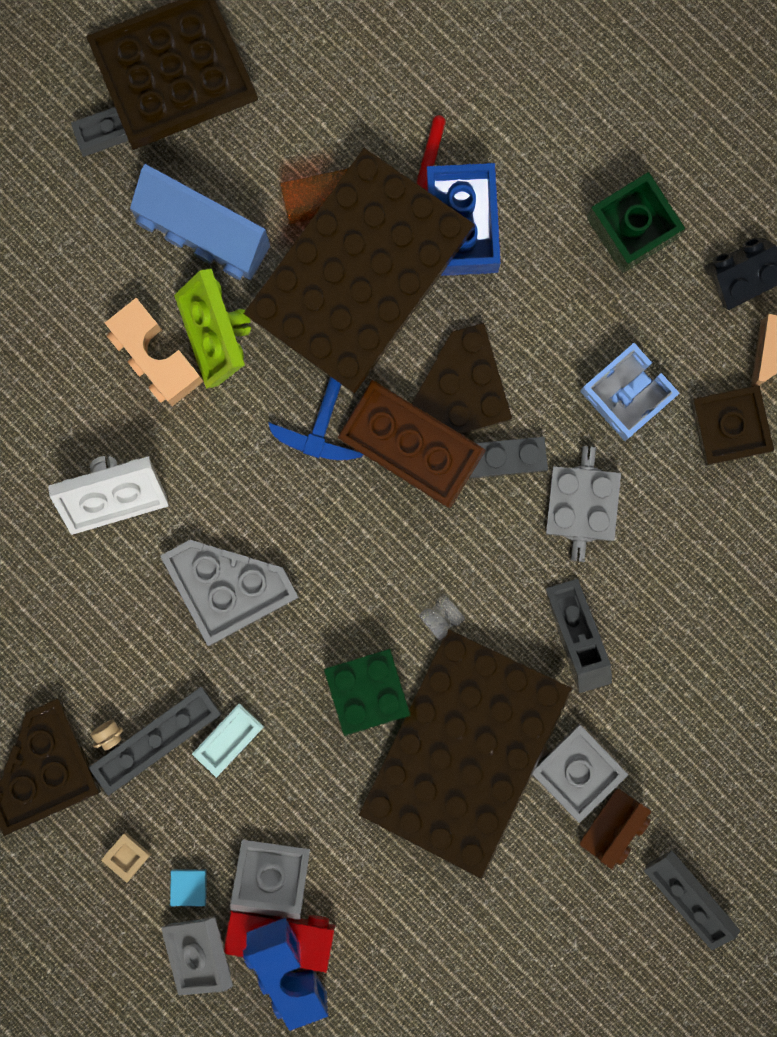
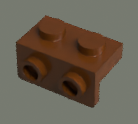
(615, 829)

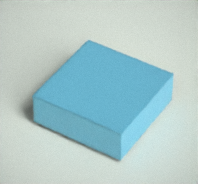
(188, 887)

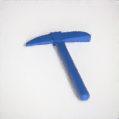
(315, 444)

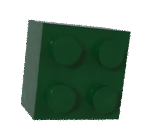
(635, 222)
(367, 692)

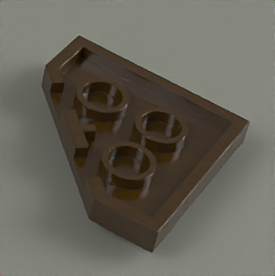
(465, 384)
(44, 769)

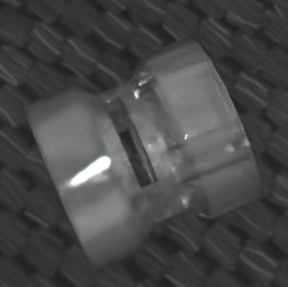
(441, 617)

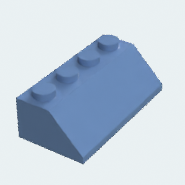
(199, 224)

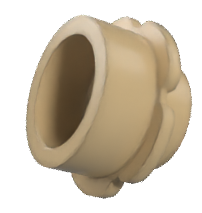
(107, 735)

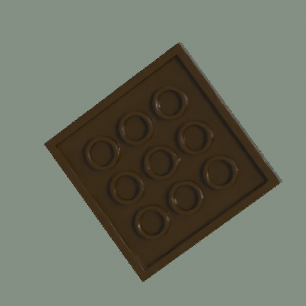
(171, 69)

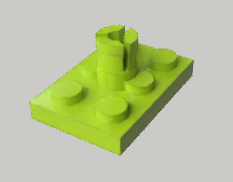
(212, 328)

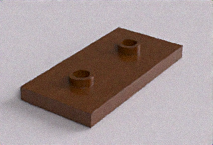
(411, 444)

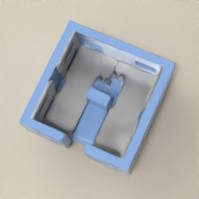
(627, 394)

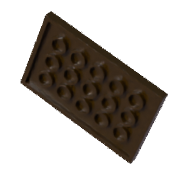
(359, 270)
(465, 753)

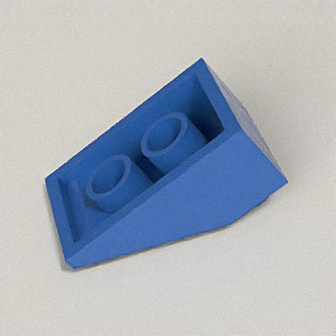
(473, 194)

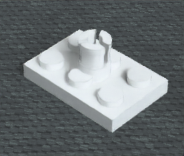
(108, 494)

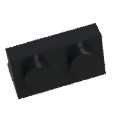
(744, 272)

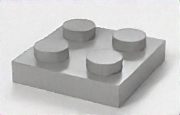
(579, 773)
(270, 879)
(197, 957)

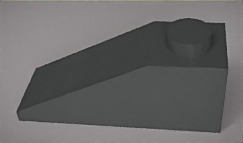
(579, 636)

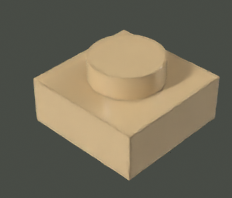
(126, 857)

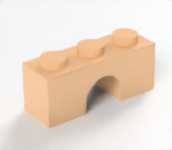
(133, 330)

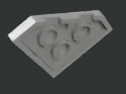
(226, 588)

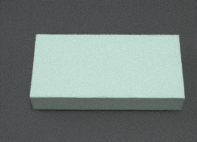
(227, 740)

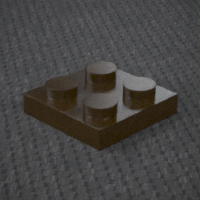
(732, 425)

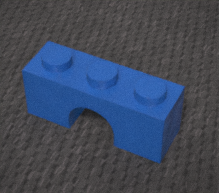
(294, 996)

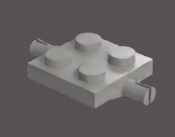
(583, 504)

